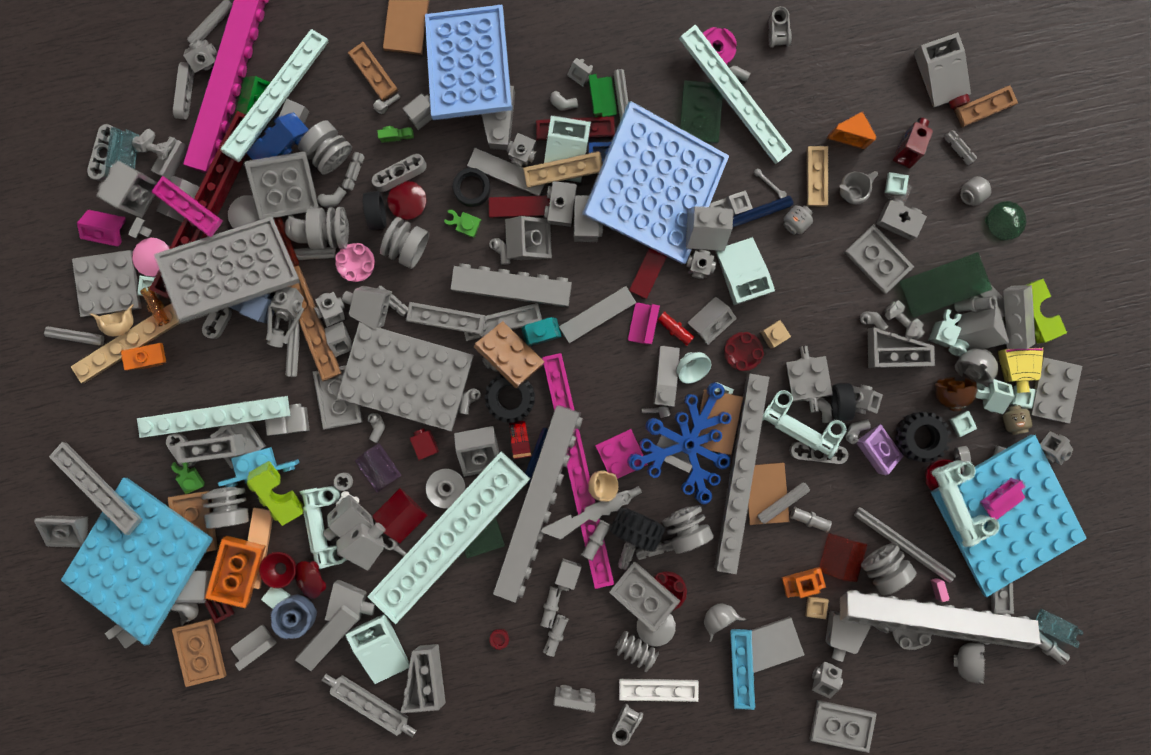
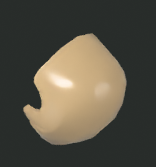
(603, 486)

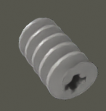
(636, 651)

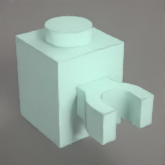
(946, 332)
(995, 396)

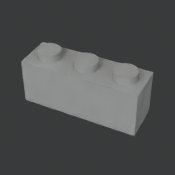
(1019, 316)
(210, 448)

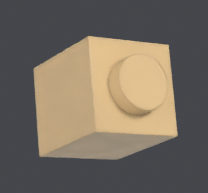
(775, 334)

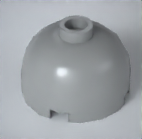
(978, 366)
(971, 662)

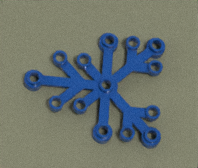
(699, 422)

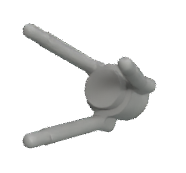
(275, 336)

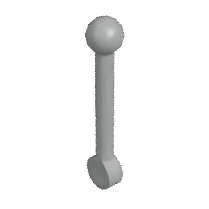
(781, 194)

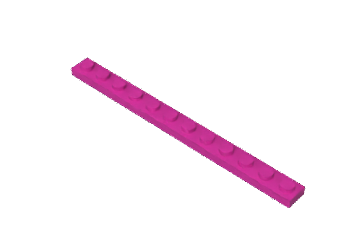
(578, 469)

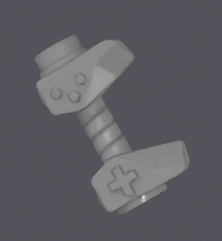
(144, 144)
(914, 328)

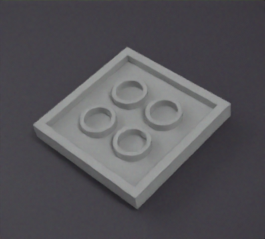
(281, 185)
(106, 283)

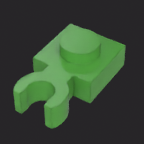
(392, 134)
(465, 224)
(187, 478)

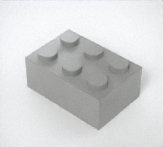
(127, 189)

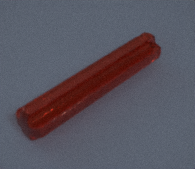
(287, 242)

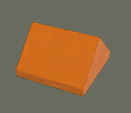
(854, 132)

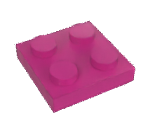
(616, 451)

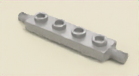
(369, 705)

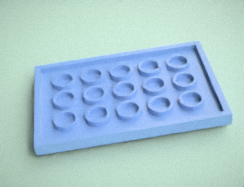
(467, 62)

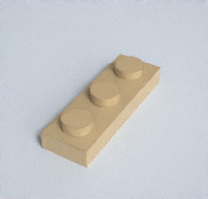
(817, 176)

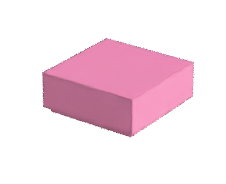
(940, 590)

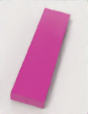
(187, 206)

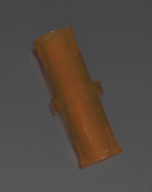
(155, 306)

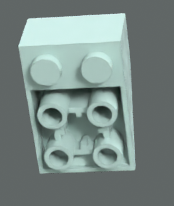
(566, 139)
(745, 271)
(378, 648)

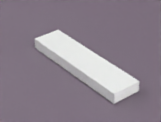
(658, 690)

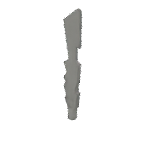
(593, 512)

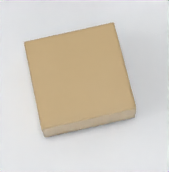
(816, 607)

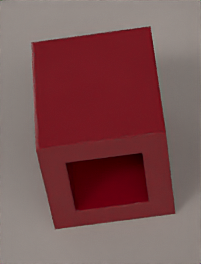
(424, 443)

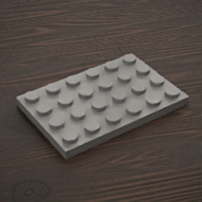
(226, 269)
(405, 376)

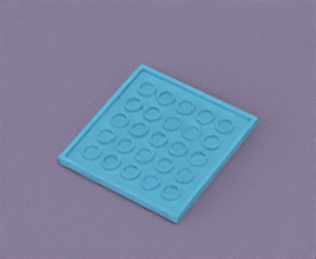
(1030, 531)
(141, 573)

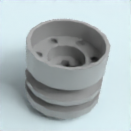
(325, 147)
(327, 228)
(401, 241)
(225, 507)
(689, 532)
(888, 569)

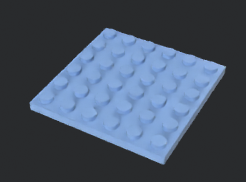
(653, 180)

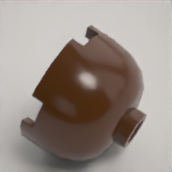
(956, 393)

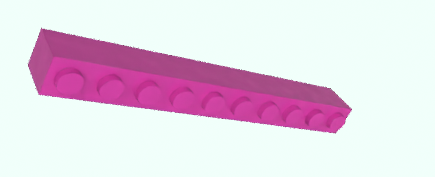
(224, 83)

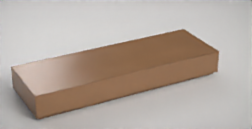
(372, 71)
(986, 106)

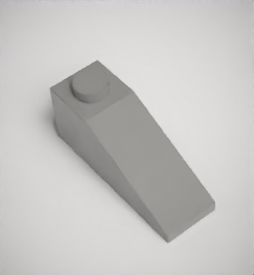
(666, 376)

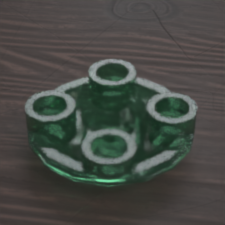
(1006, 220)

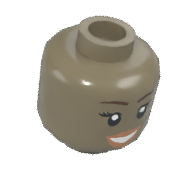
(1017, 420)

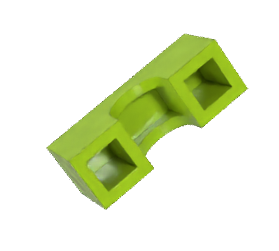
(1045, 328)
(281, 507)

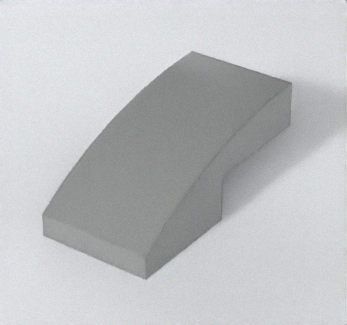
(738, 202)

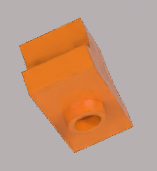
(143, 357)
(804, 583)

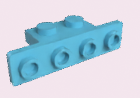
(245, 463)

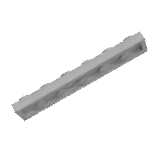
(95, 488)

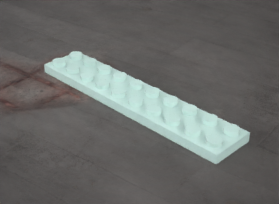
(448, 537)

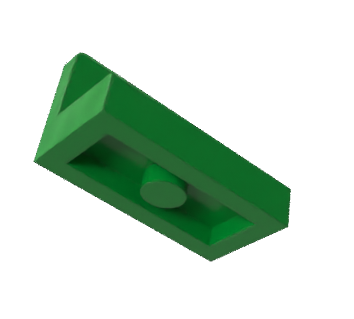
(250, 92)
(602, 96)

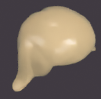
(115, 323)

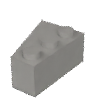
(499, 126)
(893, 350)
(425, 681)

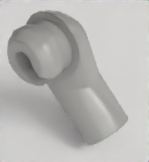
(467, 398)
(826, 410)

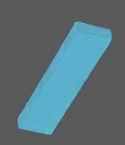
(742, 669)

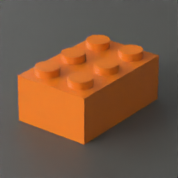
(235, 571)

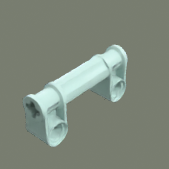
(799, 430)
(313, 501)
(970, 529)

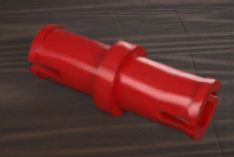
(675, 328)

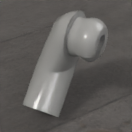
(740, 73)
(561, 103)
(331, 200)
(500, 247)
(873, 318)
(378, 426)
(854, 430)

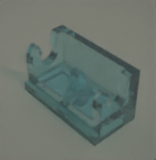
(121, 148)
(1058, 628)

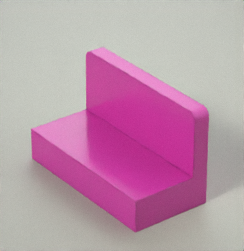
(101, 227)
(643, 323)
(1004, 498)

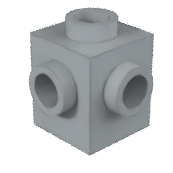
(200, 55)
(523, 144)
(698, 271)
(287, 302)
(329, 308)
(866, 399)
(1056, 448)
(827, 679)

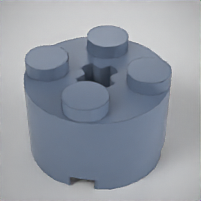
(283, 623)

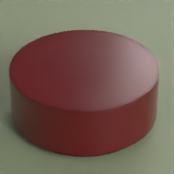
(959, 101)
(499, 639)

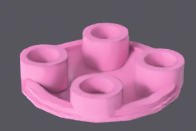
(144, 257)
(355, 262)

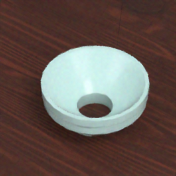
(694, 370)

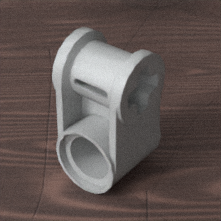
(779, 31)
(628, 721)

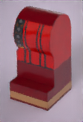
(519, 440)

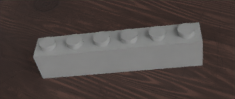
(511, 286)

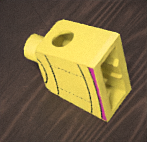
(1021, 366)

